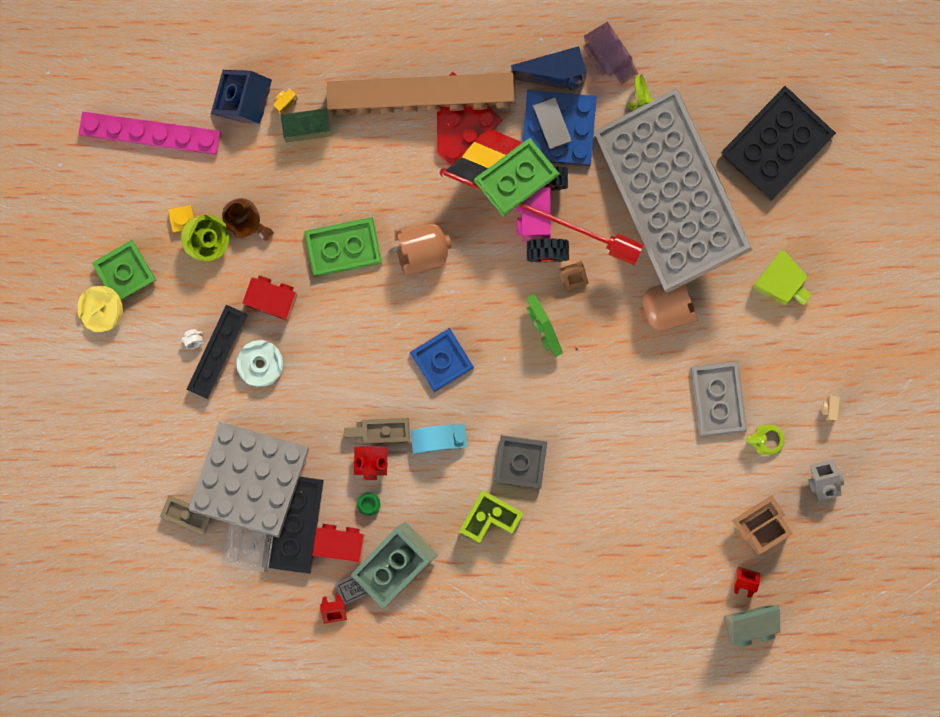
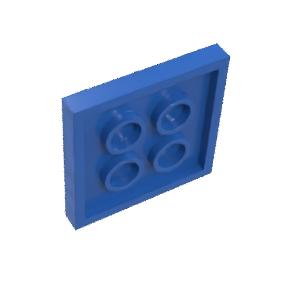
(579, 119)

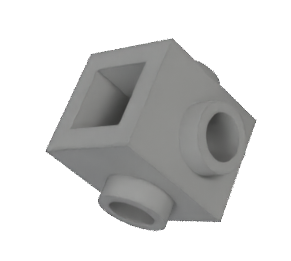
(825, 480)

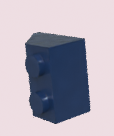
(241, 96)

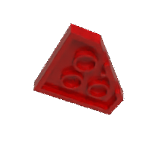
(461, 128)

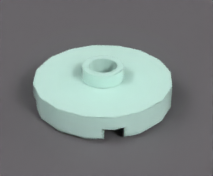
(258, 351)

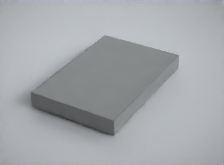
(718, 399)

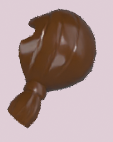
(244, 219)

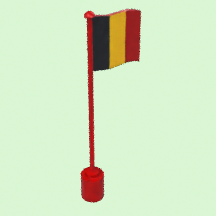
(492, 147)

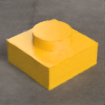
(284, 101)
(179, 217)

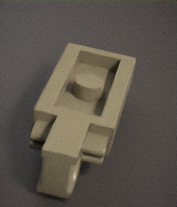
(380, 431)

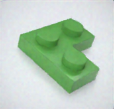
(543, 325)

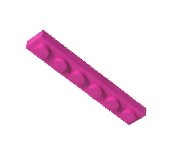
(149, 133)

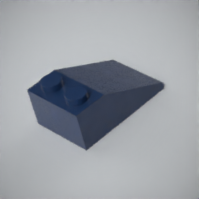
(553, 70)

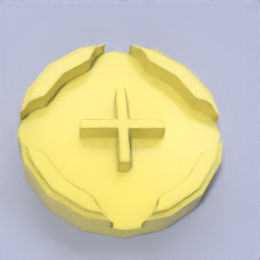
(100, 308)

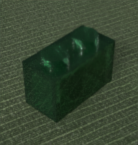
(306, 125)

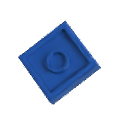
(442, 360)

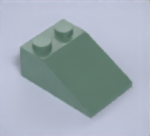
(394, 564)
(753, 624)

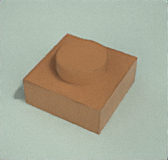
(574, 276)

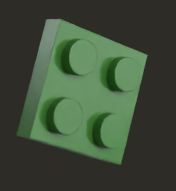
(124, 270)

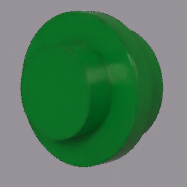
(368, 504)

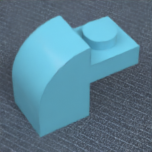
(438, 438)

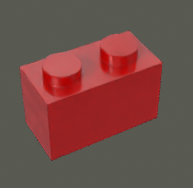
(269, 298)
(338, 544)

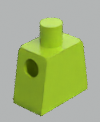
(783, 280)

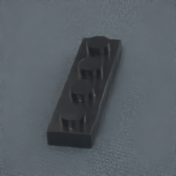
(217, 352)

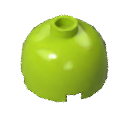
(205, 237)

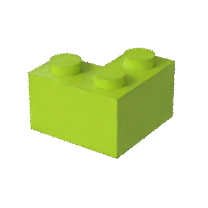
(487, 511)

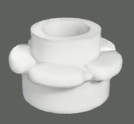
(192, 339)

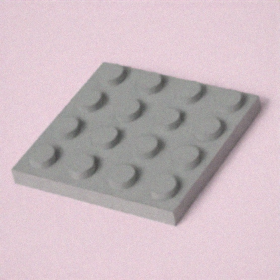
(249, 479)

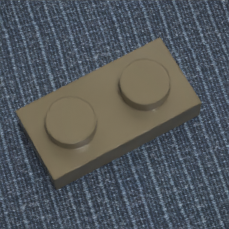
(178, 513)

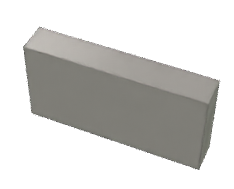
(552, 123)

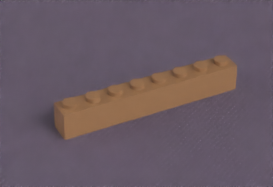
(421, 93)

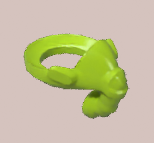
(642, 93)
(759, 439)

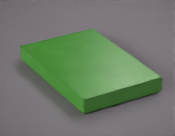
(516, 177)
(343, 247)

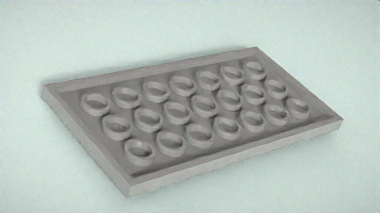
(672, 191)

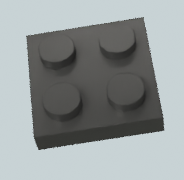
(520, 462)

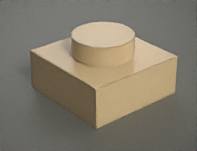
(831, 408)

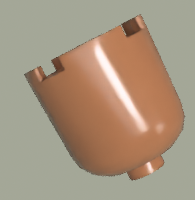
(421, 247)
(667, 309)

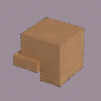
(763, 525)

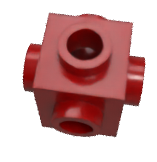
(370, 461)

